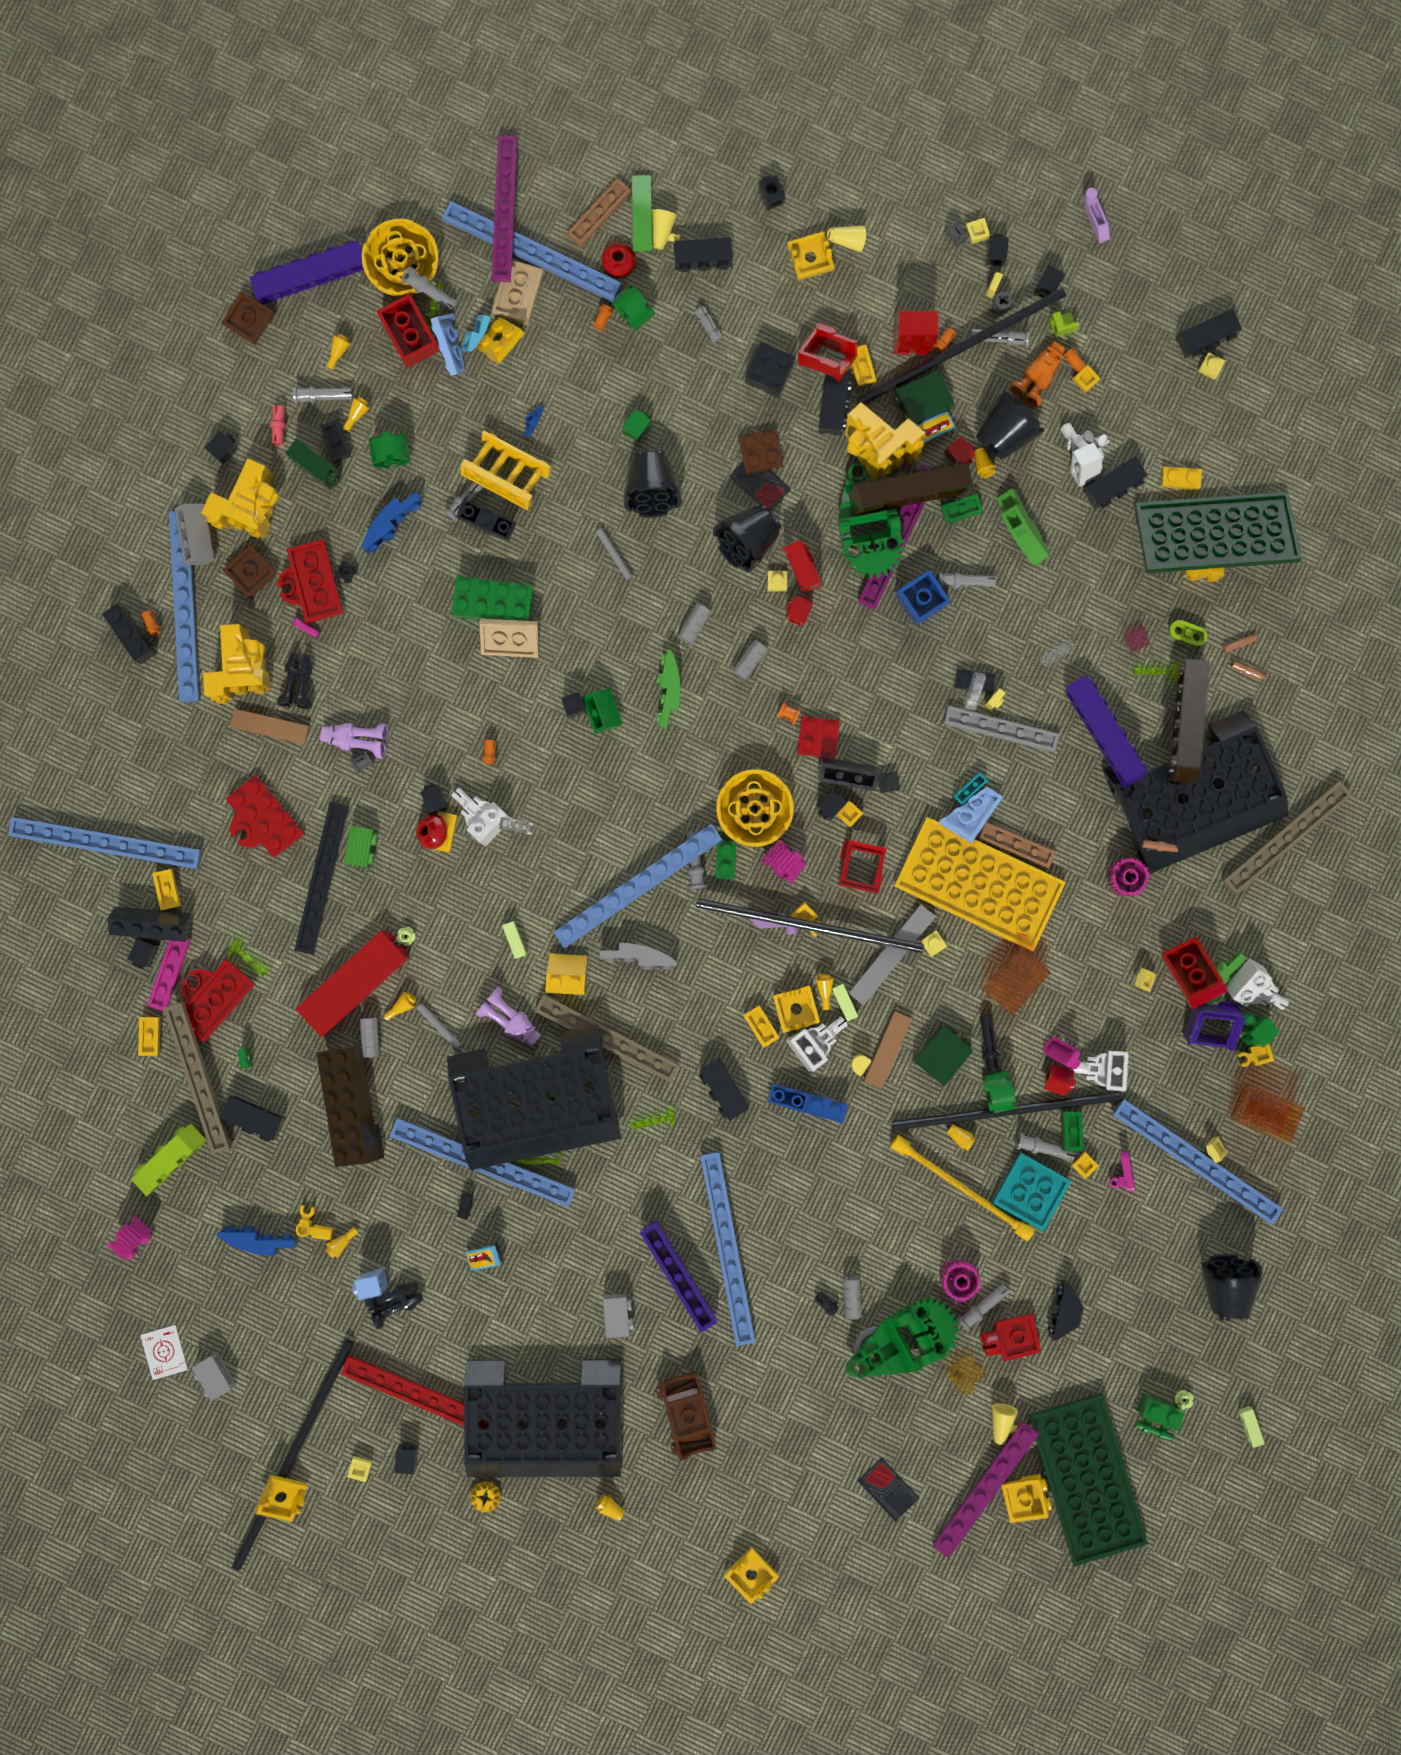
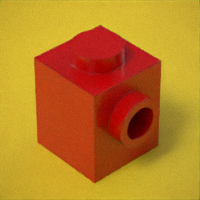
(960, 451)
(799, 610)
(1059, 1080)

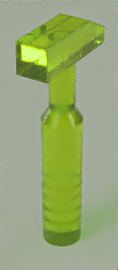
(434, 305)
(1174, 671)
(246, 957)
(654, 1121)
(540, 1160)

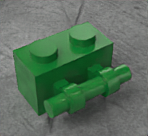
(1258, 1030)
(1160, 1412)

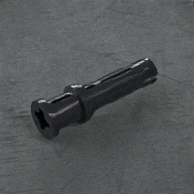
(990, 1053)

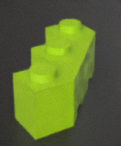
(168, 1159)

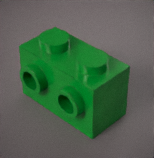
(602, 711)

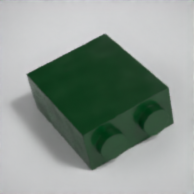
(924, 398)
(313, 464)
(943, 1054)

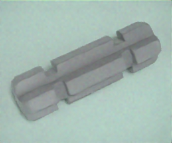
(708, 324)

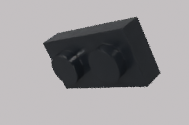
(336, 441)
(963, 679)

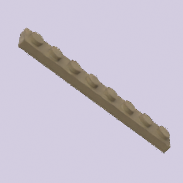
(1287, 838)
(610, 1039)
(197, 1077)

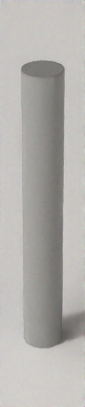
(614, 554)
(439, 1026)

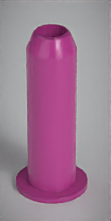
(305, 627)

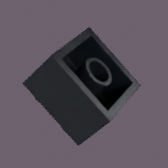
(770, 370)

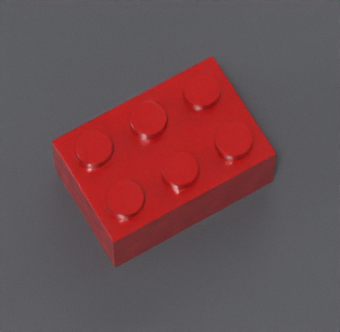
(408, 330)
(915, 332)
(1194, 972)

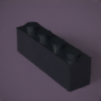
(149, 924)

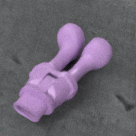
(344, 737)
(517, 1026)

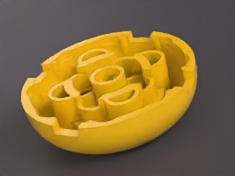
(395, 237)
(753, 785)

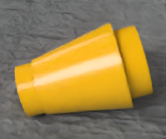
(984, 464)
(961, 1137)
(609, 1507)

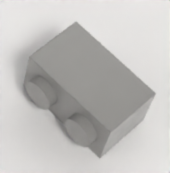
(617, 1315)
(213, 1376)

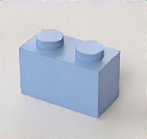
(370, 1284)

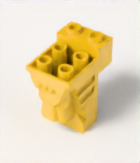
(879, 445)
(248, 504)
(241, 666)

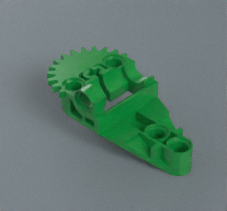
(866, 560)
(891, 1349)

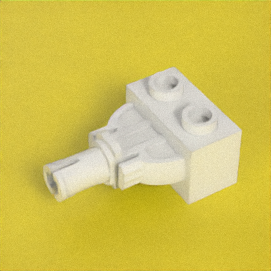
(1086, 458)
(482, 818)
(1255, 986)
(813, 1045)
(1108, 1070)

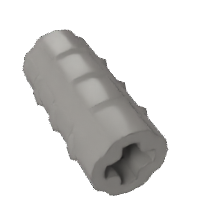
(694, 624)
(749, 660)
(369, 1037)
(852, 1297)

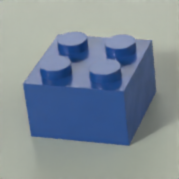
(922, 598)

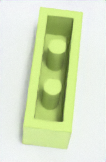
(514, 939)
(844, 1002)
(1251, 1427)

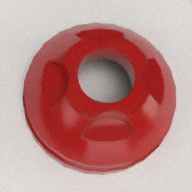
(622, 268)
(436, 831)

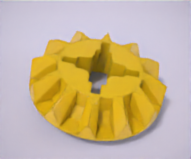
(479, 1490)

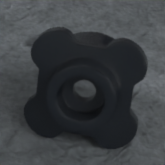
(340, 572)

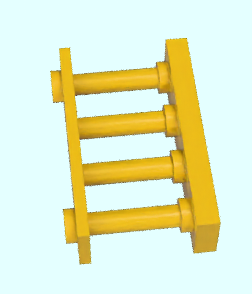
(505, 487)

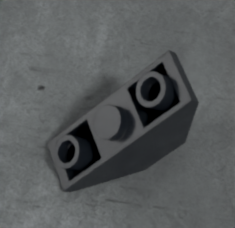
(486, 520)
(1066, 1312)

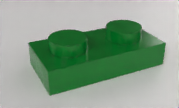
(961, 509)
(725, 860)
(1072, 1131)

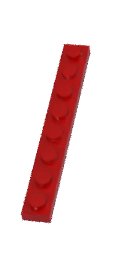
(406, 1390)

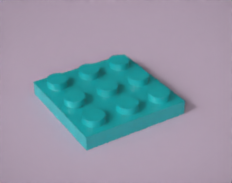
(1031, 1191)

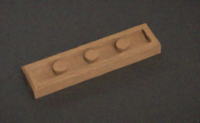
(599, 212)
(269, 726)
(1016, 845)
(887, 1049)

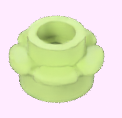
(406, 931)
(1179, 1399)

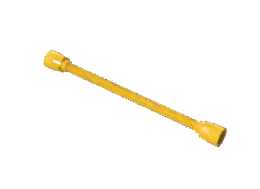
(1021, 1228)

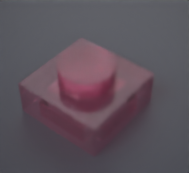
(1136, 639)

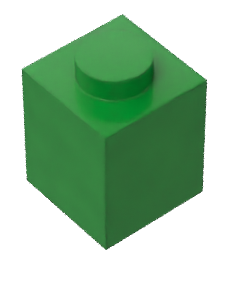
(637, 425)

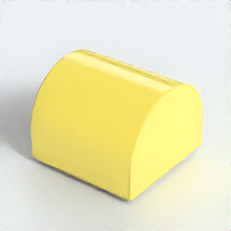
(859, 1064)

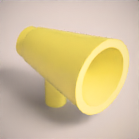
(661, 228)
(849, 237)
(1003, 1420)

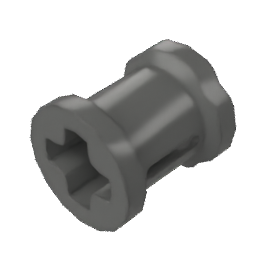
(957, 233)
(1002, 309)
(361, 761)

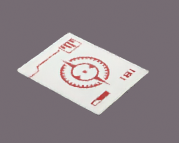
(164, 1352)

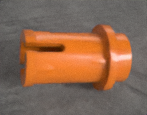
(602, 318)
(944, 340)
(1074, 360)
(151, 625)
(489, 752)

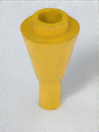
(339, 346)
(357, 410)
(824, 984)
(403, 1004)
(337, 1246)

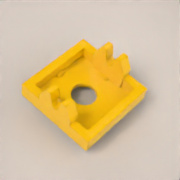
(813, 243)
(499, 349)
(791, 1021)
(287, 1508)
(751, 1588)

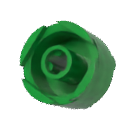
(633, 306)
(389, 450)
(1000, 1092)

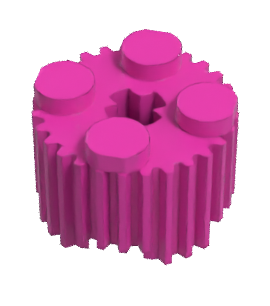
(783, 862)
(1135, 884)
(130, 1238)
(966, 1288)

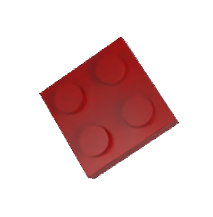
(818, 737)

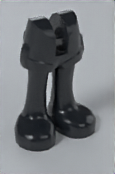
(305, 670)
(379, 1316)

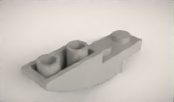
(647, 956)

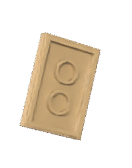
(517, 298)
(509, 638)

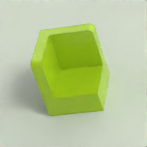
(1063, 324)

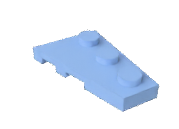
(446, 336)
(972, 816)

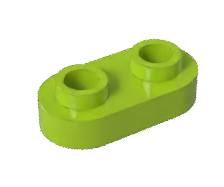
(1187, 632)

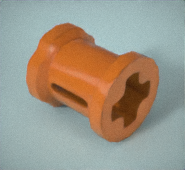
(788, 713)

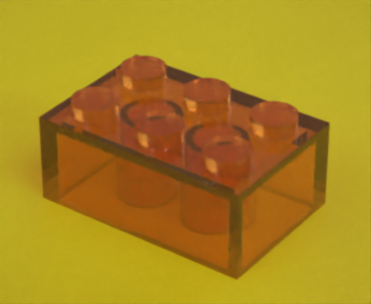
(1015, 980)
(1267, 1113)

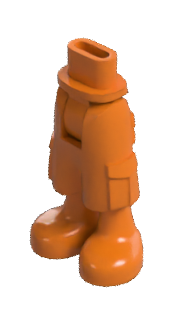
(1040, 373)

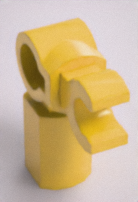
(305, 1226)

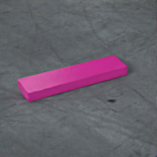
(168, 974)

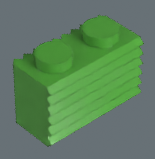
(360, 846)

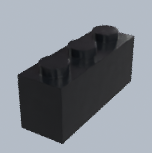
(703, 254)
(1209, 334)
(834, 405)
(1116, 483)
(129, 633)
(848, 774)
(723, 1089)
(252, 1118)

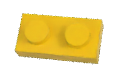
(863, 368)
(1181, 478)
(451, 821)
(166, 889)
(761, 1026)
(149, 1036)

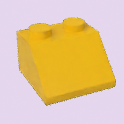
(566, 974)

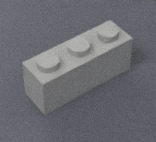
(194, 535)

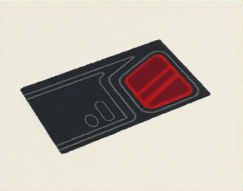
(763, 486)
(888, 1489)

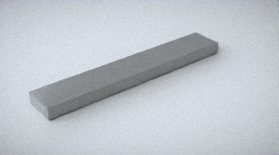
(1001, 729)
(891, 956)

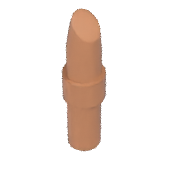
(1239, 643)
(1248, 670)
(1159, 846)

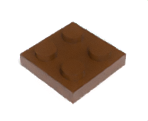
(248, 318)
(760, 451)
(250, 571)

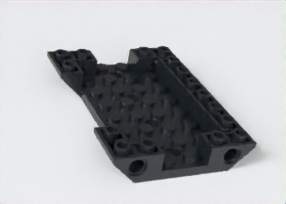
(1209, 813)
(537, 1123)
(542, 1446)

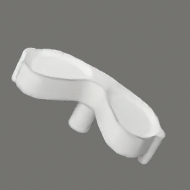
(1100, 441)

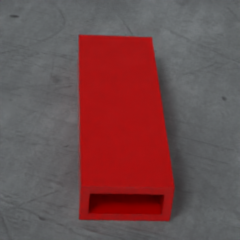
(353, 983)

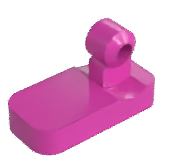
(1062, 1053)
(1128, 1178)

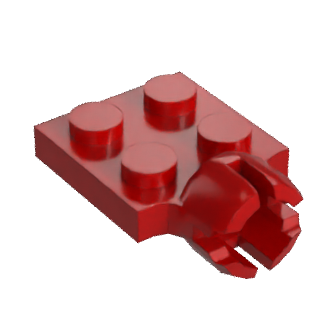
(1012, 1338)

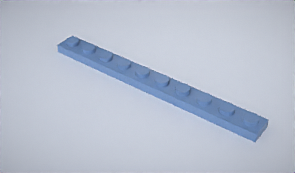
(535, 253)
(184, 619)
(104, 843)
(638, 886)
(1197, 1161)
(506, 1172)
(727, 1248)

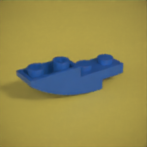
(383, 526)
(808, 1103)
(249, 1240)

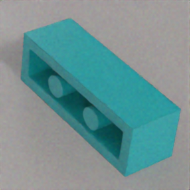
(970, 788)

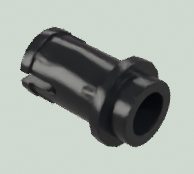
(465, 1206)
(826, 1303)

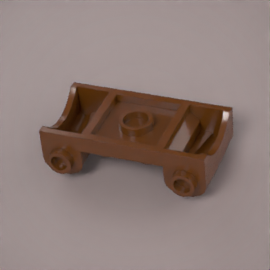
(686, 1415)

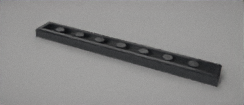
(321, 878)

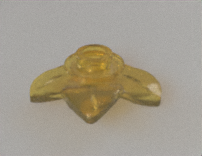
(968, 1374)

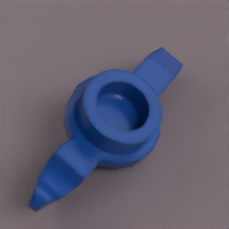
(532, 420)

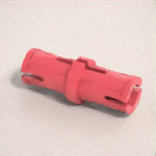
(278, 425)

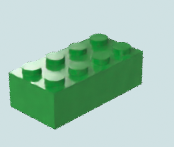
(491, 600)

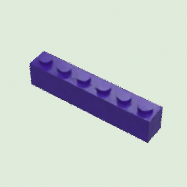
(307, 272)
(1105, 731)
(678, 1275)

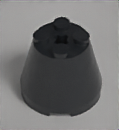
(1008, 427)
(651, 485)
(747, 537)
(1231, 1285)

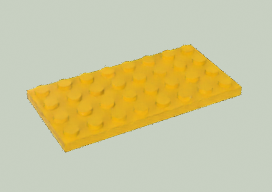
(980, 884)

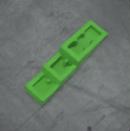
(642, 213)

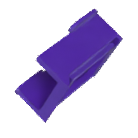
(1223, 1010)

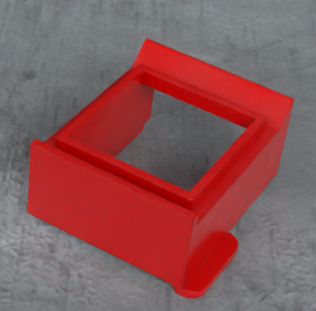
(826, 337)
(802, 565)
(845, 856)

